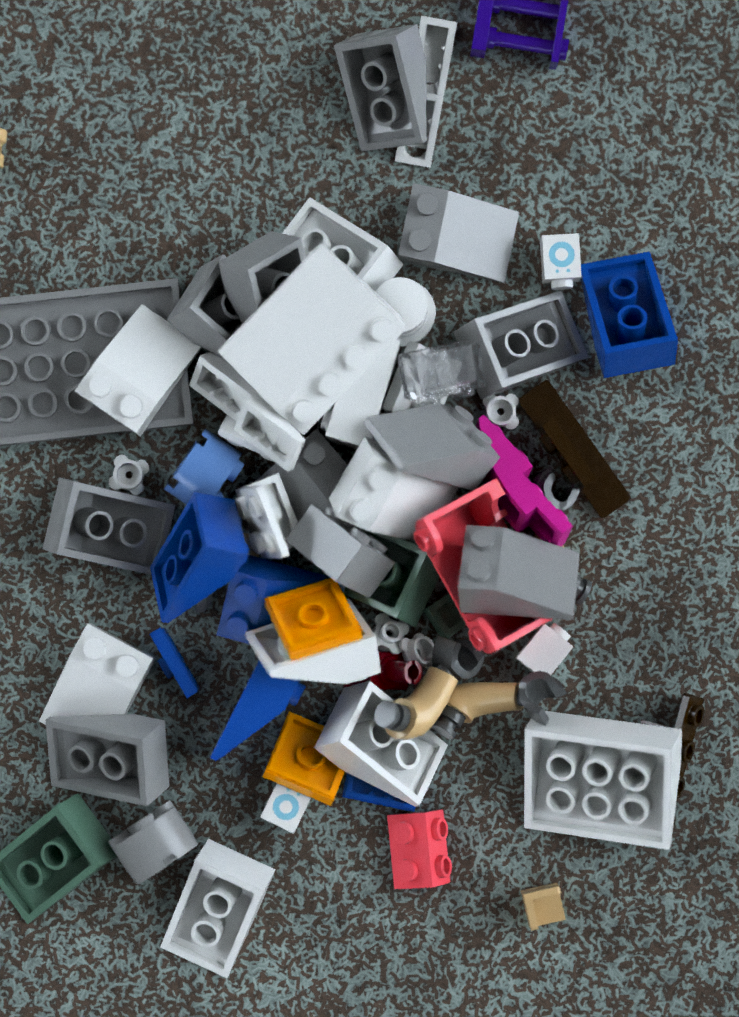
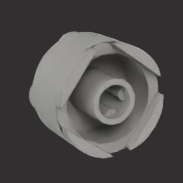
(153, 842)

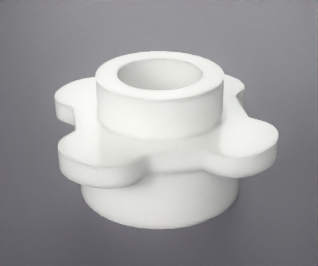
(509, 405)
(119, 479)
(397, 628)
(417, 649)

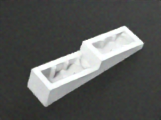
(437, 43)
(253, 414)

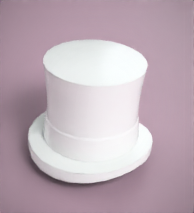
(413, 305)

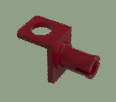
(394, 673)

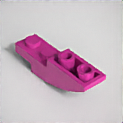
(522, 498)

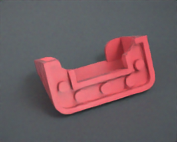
(443, 540)

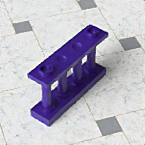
(488, 36)

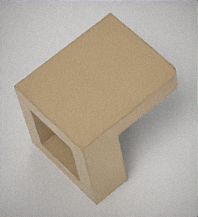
(543, 905)

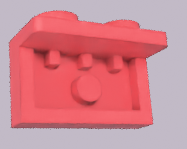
(419, 849)

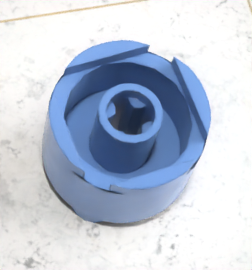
(205, 468)

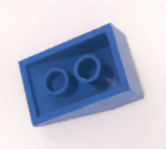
(628, 315)
(198, 554)
(245, 595)
(259, 704)

